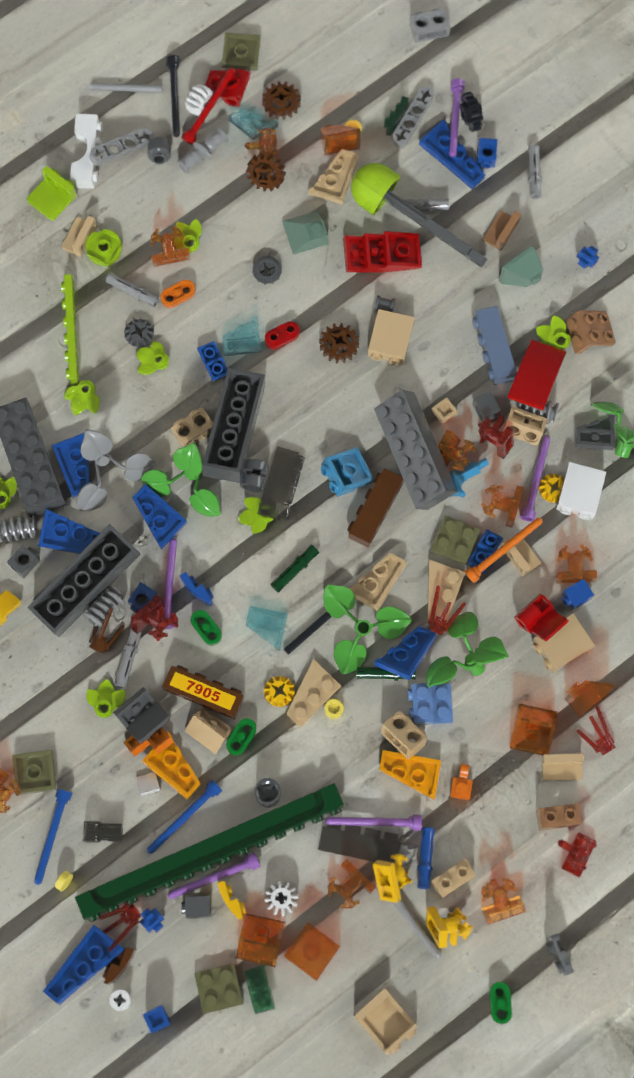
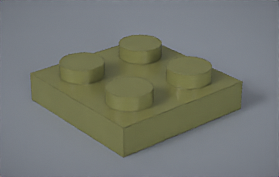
(241, 51)
(455, 540)
(34, 771)
(218, 988)

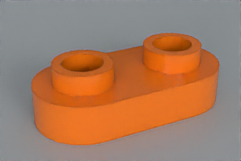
(176, 292)

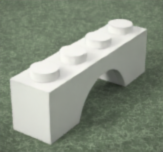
(87, 130)

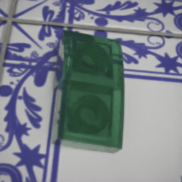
(395, 116)
(259, 989)

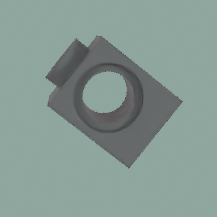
(487, 407)
(23, 569)
(196, 907)

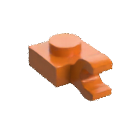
(461, 786)

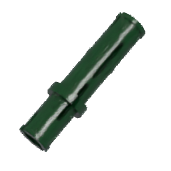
(298, 565)
(378, 673)

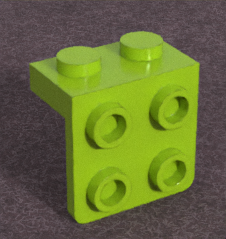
(52, 194)

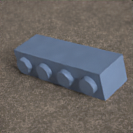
(495, 345)

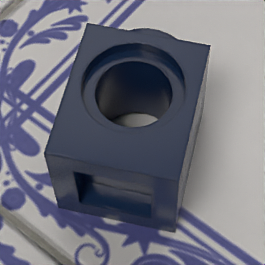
(141, 590)

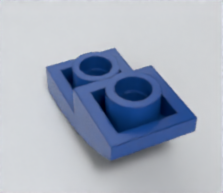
(213, 361)
(487, 545)
(202, 594)

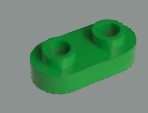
(206, 628)
(241, 737)
(502, 1003)

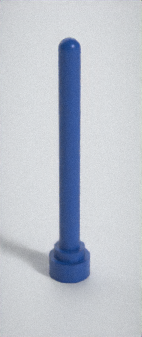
(211, 790)
(62, 799)

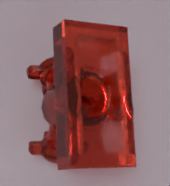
(502, 441)
(153, 615)
(577, 854)

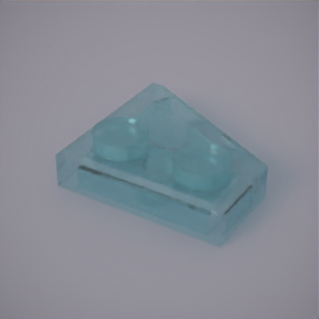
(251, 122)
(243, 339)
(268, 625)

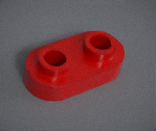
(283, 336)

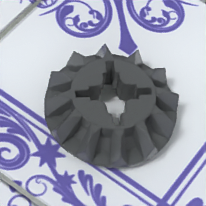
(270, 263)
(135, 339)

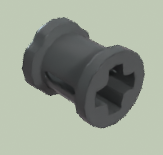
(384, 304)

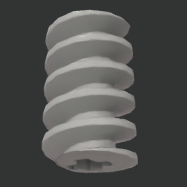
(549, 412)
(17, 528)
(101, 607)

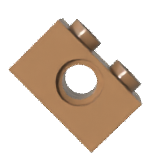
(558, 817)

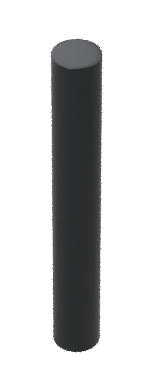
(307, 633)

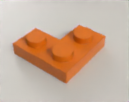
(159, 741)

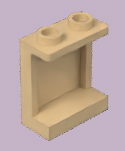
(390, 337)
(564, 646)
(386, 1022)

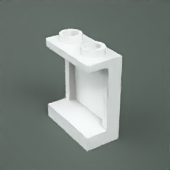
(581, 491)

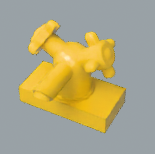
(388, 876)
(441, 927)

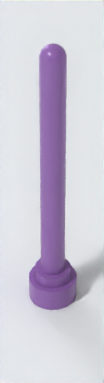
(457, 88)
(528, 512)
(169, 579)
(413, 823)
(250, 862)

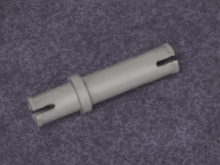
(535, 190)
(443, 204)
(138, 292)
(127, 659)

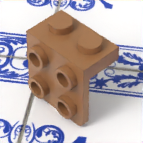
(589, 329)

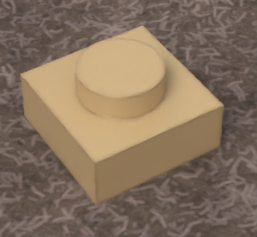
(444, 410)

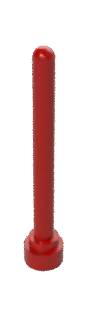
(190, 135)

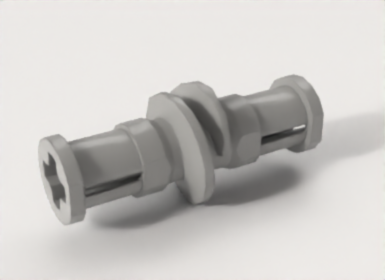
(202, 150)

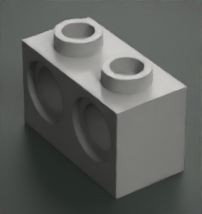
(431, 29)

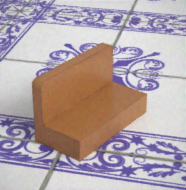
(502, 229)

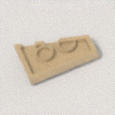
(337, 178)
(449, 581)
(378, 583)
(312, 694)

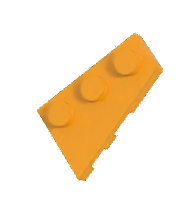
(173, 769)
(417, 772)

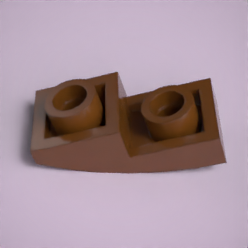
(114, 971)

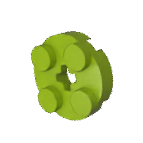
(106, 257)

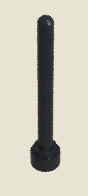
(173, 64)

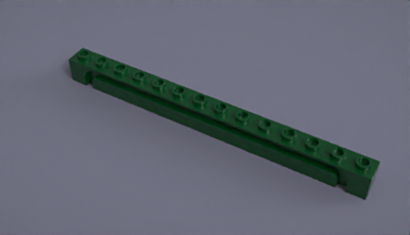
(209, 852)

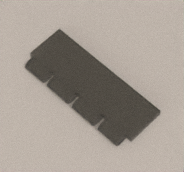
(277, 488)
(359, 846)

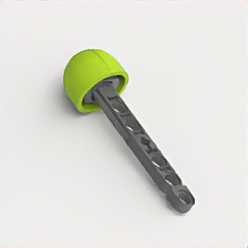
(374, 186)

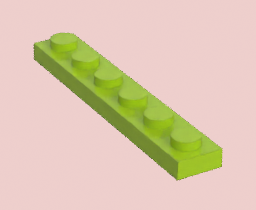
(70, 337)

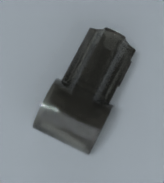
(97, 831)

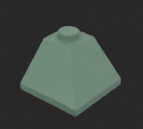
(305, 232)
(522, 270)

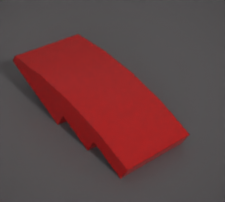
(382, 252)
(537, 375)

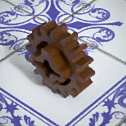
(290, 102)
(266, 171)
(337, 335)

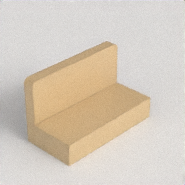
(78, 235)
(522, 557)
(208, 729)
(562, 766)

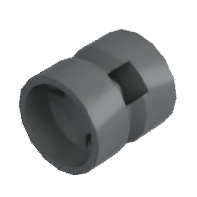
(254, 475)
(267, 792)

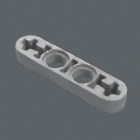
(412, 116)
(121, 145)

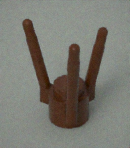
(98, 641)

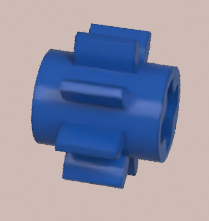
(588, 257)
(152, 920)

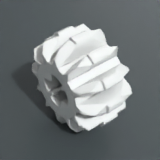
(198, 99)
(286, 893)

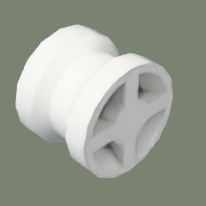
(123, 1001)

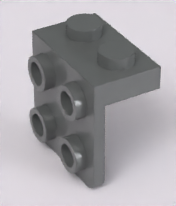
(141, 715)

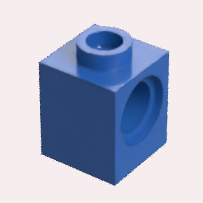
(487, 146)
(577, 594)
(157, 1019)

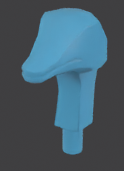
(470, 470)

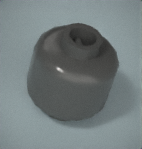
(159, 150)

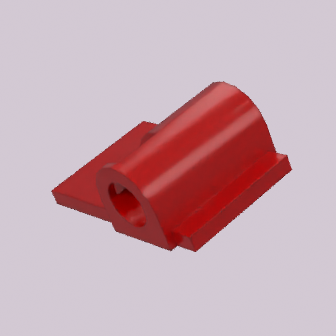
(234, 90)
(540, 618)

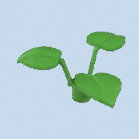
(624, 434)
(190, 462)
(489, 651)
(349, 654)

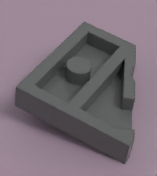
(596, 434)
(554, 947)

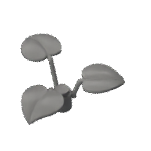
(96, 448)

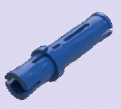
(426, 850)

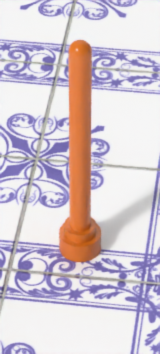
(475, 571)

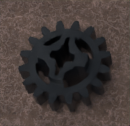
(471, 111)

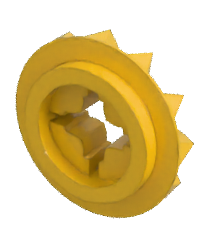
(545, 489)
(280, 700)

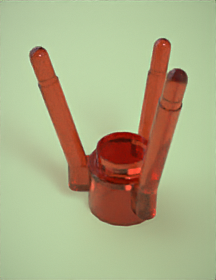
(439, 624)
(605, 743)
(129, 915)

